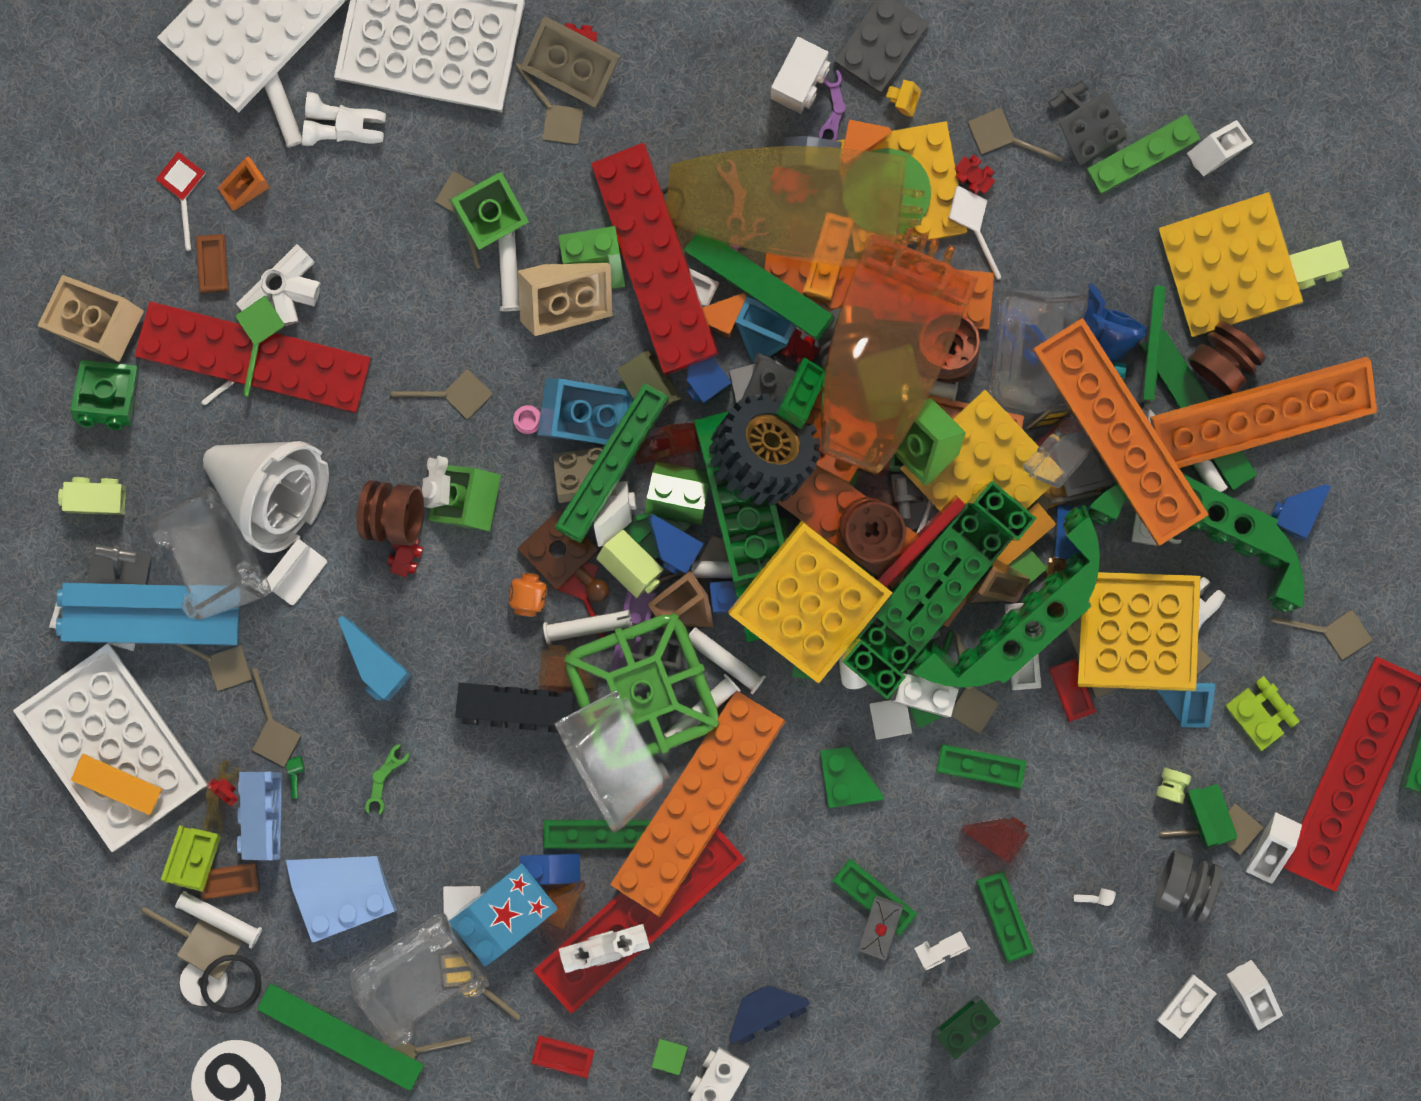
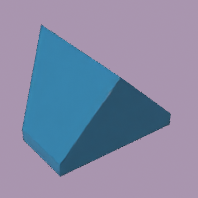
(762, 329)
(1191, 707)

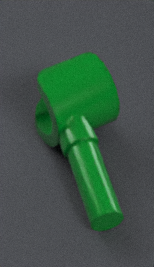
(294, 766)

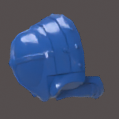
(1113, 329)

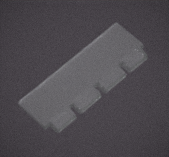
(1060, 453)

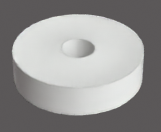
(191, 989)

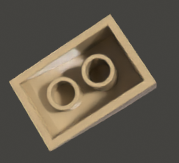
(564, 295)
(91, 317)

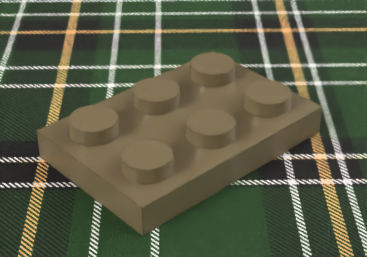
(570, 62)

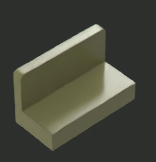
(647, 370)

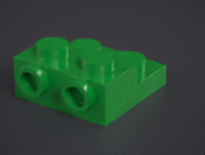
(104, 394)

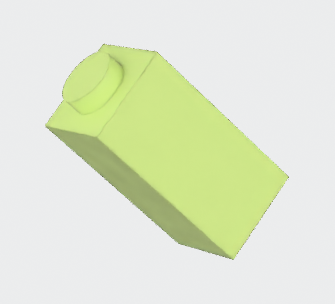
(1318, 263)
(93, 498)
(630, 564)

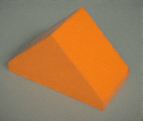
(865, 136)
(243, 184)
(723, 314)

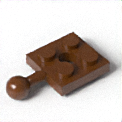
(562, 569)

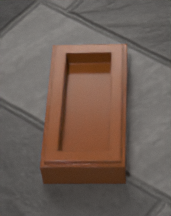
(212, 263)
(231, 881)

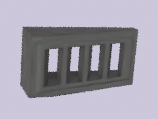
(678, 653)

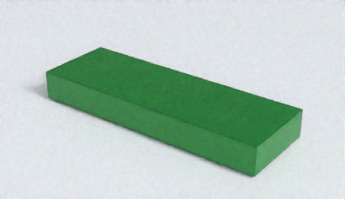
(801, 393)
(981, 766)
(864, 888)
(1005, 916)

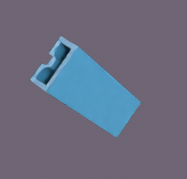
(138, 616)

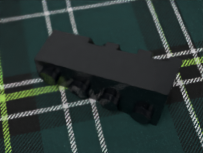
(512, 705)

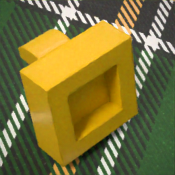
(905, 98)

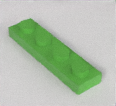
(1143, 154)

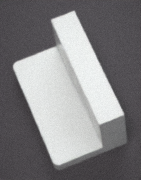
(296, 572)

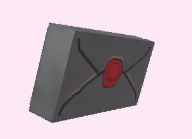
(881, 927)

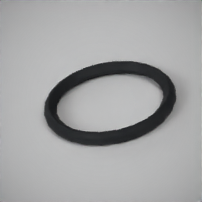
(208, 970)

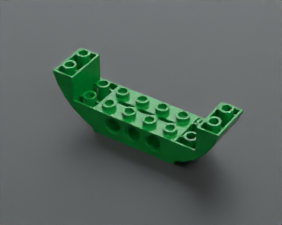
(748, 529)
(1259, 537)
(935, 586)
(994, 659)

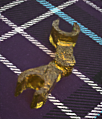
(213, 811)

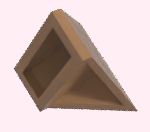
(999, 584)
(685, 599)

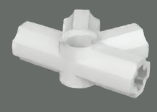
(293, 286)
(604, 948)

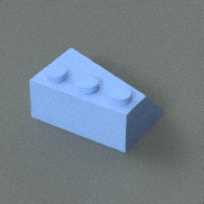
(260, 815)
(339, 893)

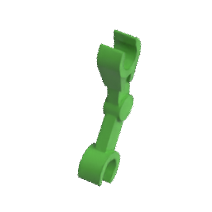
(380, 776)

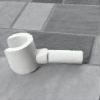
(1106, 897)

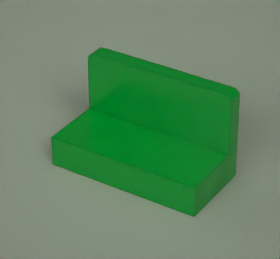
(1211, 816)

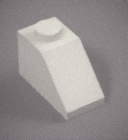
(1219, 148)
(615, 514)
(1274, 848)
(1255, 994)

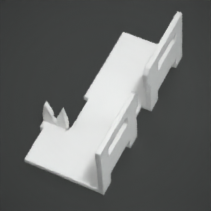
(945, 947)

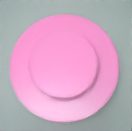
(527, 419)

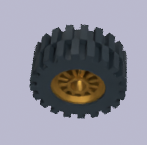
(763, 451)

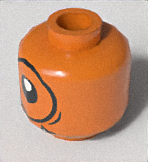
(527, 595)

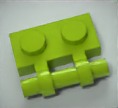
(1254, 718)

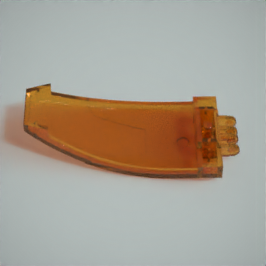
(889, 347)

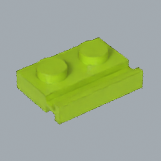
(191, 858)

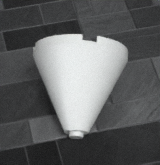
(269, 488)

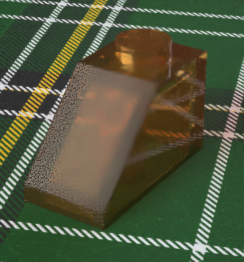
(554, 671)

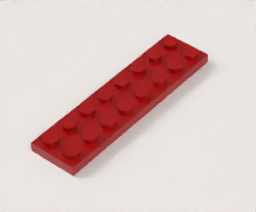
(654, 259)
(224, 352)
(1355, 773)
(620, 913)

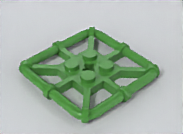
(652, 674)

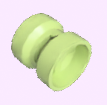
(1170, 779)

